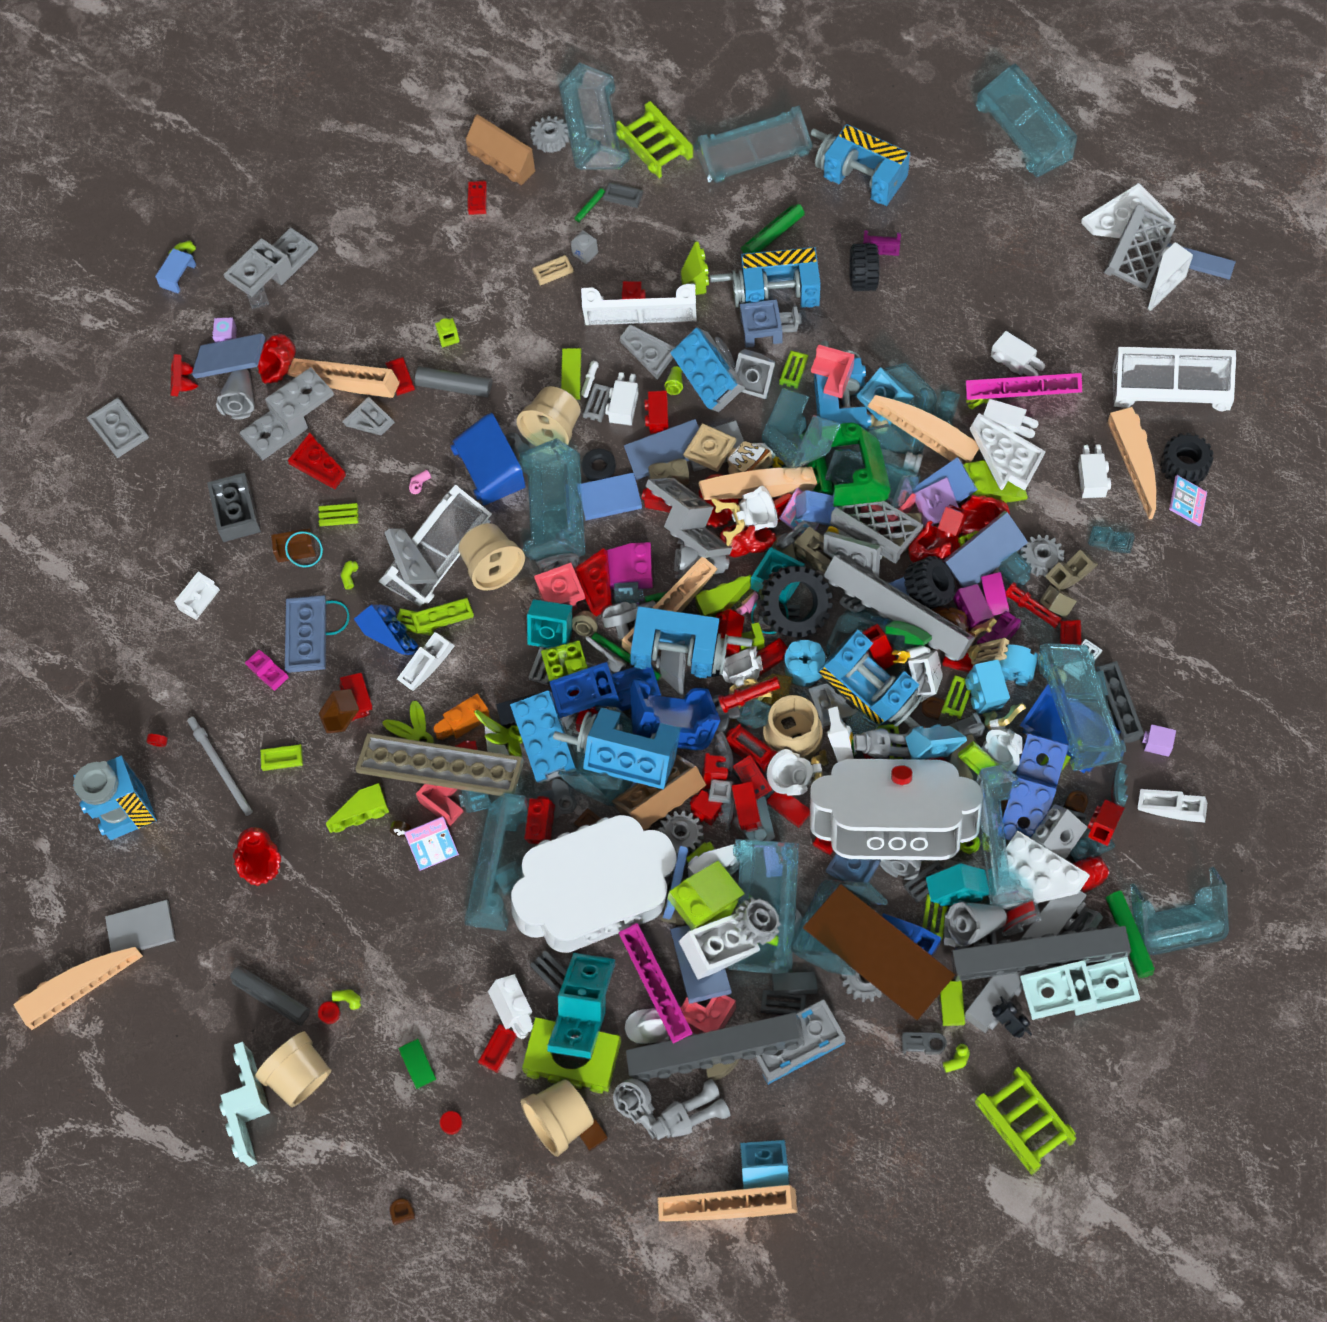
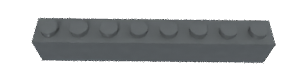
(1040, 953)
(715, 1047)

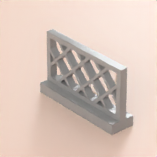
(1128, 237)
(852, 526)

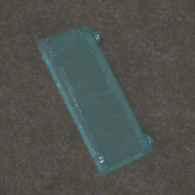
(1028, 120)
(554, 500)
(1081, 705)
(769, 873)
(484, 906)

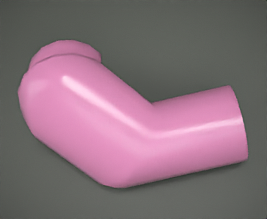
(417, 481)

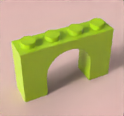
(595, 1074)

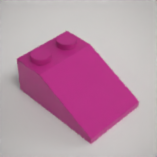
(631, 564)

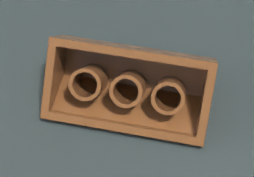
(500, 150)
(650, 803)

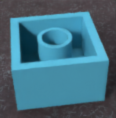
(987, 687)

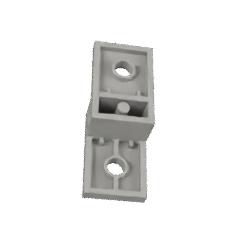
(270, 262)
(286, 413)
(688, 517)

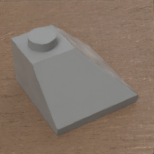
(755, 372)
(672, 668)

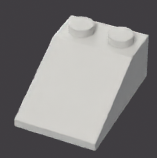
(1171, 272)
(724, 855)
(716, 946)

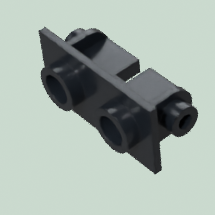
(1008, 1012)

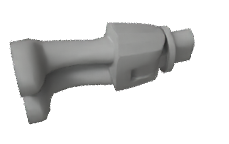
(878, 743)
(675, 1120)

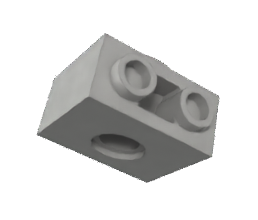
(1059, 831)

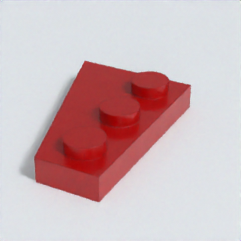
(317, 463)
(595, 581)

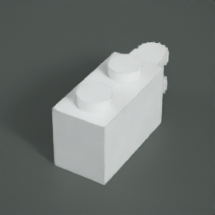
(1016, 355)
(623, 400)
(1011, 418)
(1093, 473)
(511, 1005)

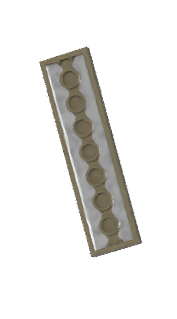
(439, 765)

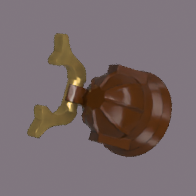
(959, 619)

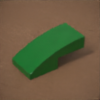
(912, 633)
(417, 1063)

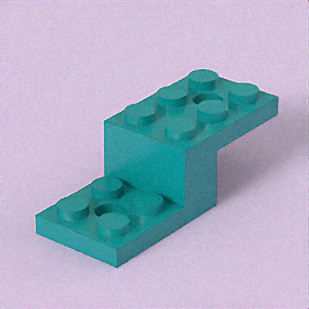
(581, 1005)

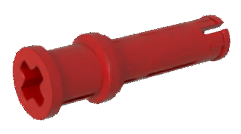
(1023, 600)
(740, 697)

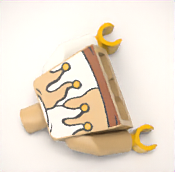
(752, 457)

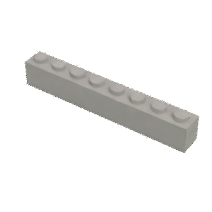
(897, 606)
(1054, 918)

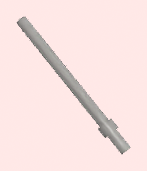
(201, 736)

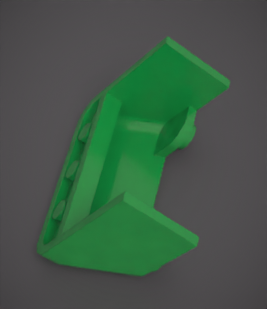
(868, 483)

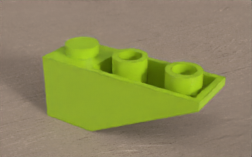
(722, 597)
(363, 806)

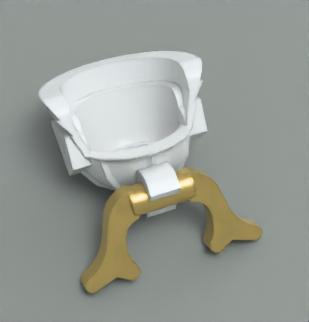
(754, 509)
(743, 670)
(1003, 743)
(792, 774)

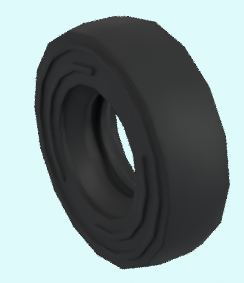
(598, 454)

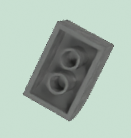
(233, 507)

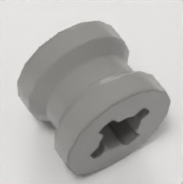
(913, 461)

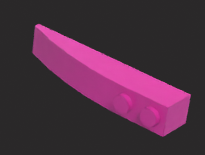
(1024, 386)
(655, 983)

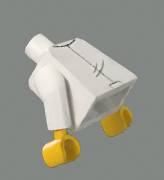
(924, 669)

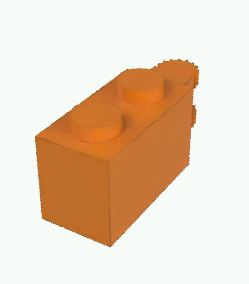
(461, 718)

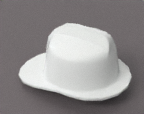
(646, 1027)

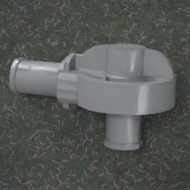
(621, 614)
(635, 1103)

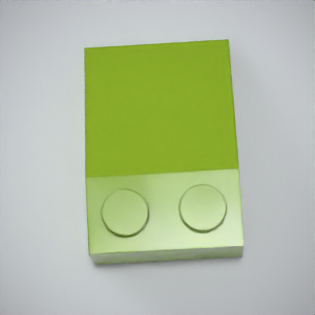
(988, 486)
(704, 895)

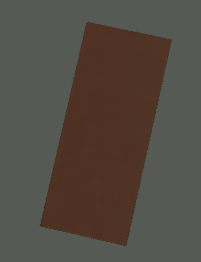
(879, 952)

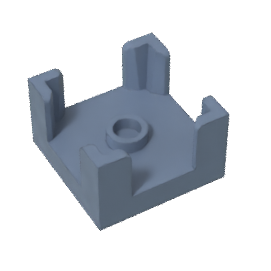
(761, 320)

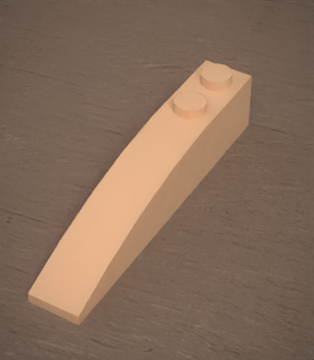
(350, 377)
(927, 428)
(1136, 455)
(776, 480)
(681, 593)
(71, 985)
(729, 1204)

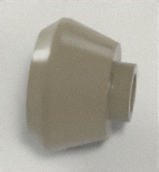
(585, 623)

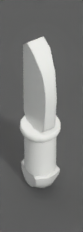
(589, 378)

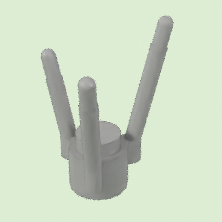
(615, 663)

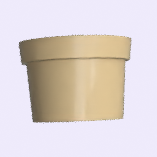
(549, 416)
(490, 557)
(806, 722)
(294, 1070)
(557, 1115)

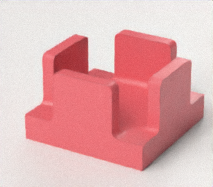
(560, 586)

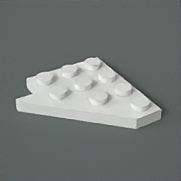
(1113, 216)
(1006, 453)
(1042, 870)

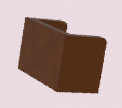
(298, 547)
(338, 711)

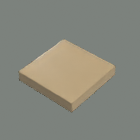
(709, 447)

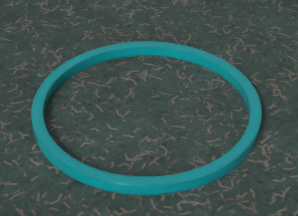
(305, 532)
(787, 615)
(348, 616)

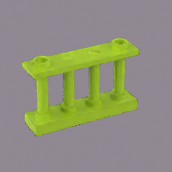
(663, 126)
(1017, 1140)

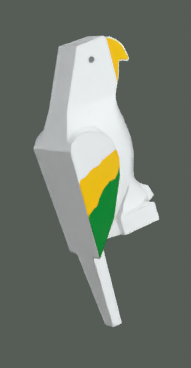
(840, 736)

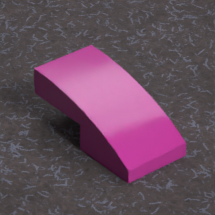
(995, 593)
(266, 670)

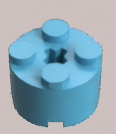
(800, 653)
(1019, 665)

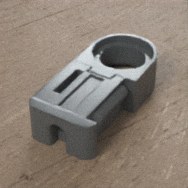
(921, 1042)

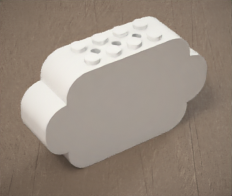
(879, 819)
(593, 883)

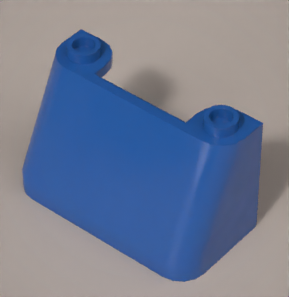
(489, 460)
(694, 715)
(1045, 721)

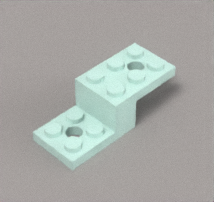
(1079, 988)
(244, 1105)

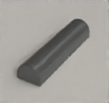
(453, 381)
(1121, 703)
(270, 995)

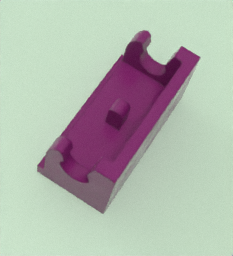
(885, 245)
(973, 604)
(1005, 627)

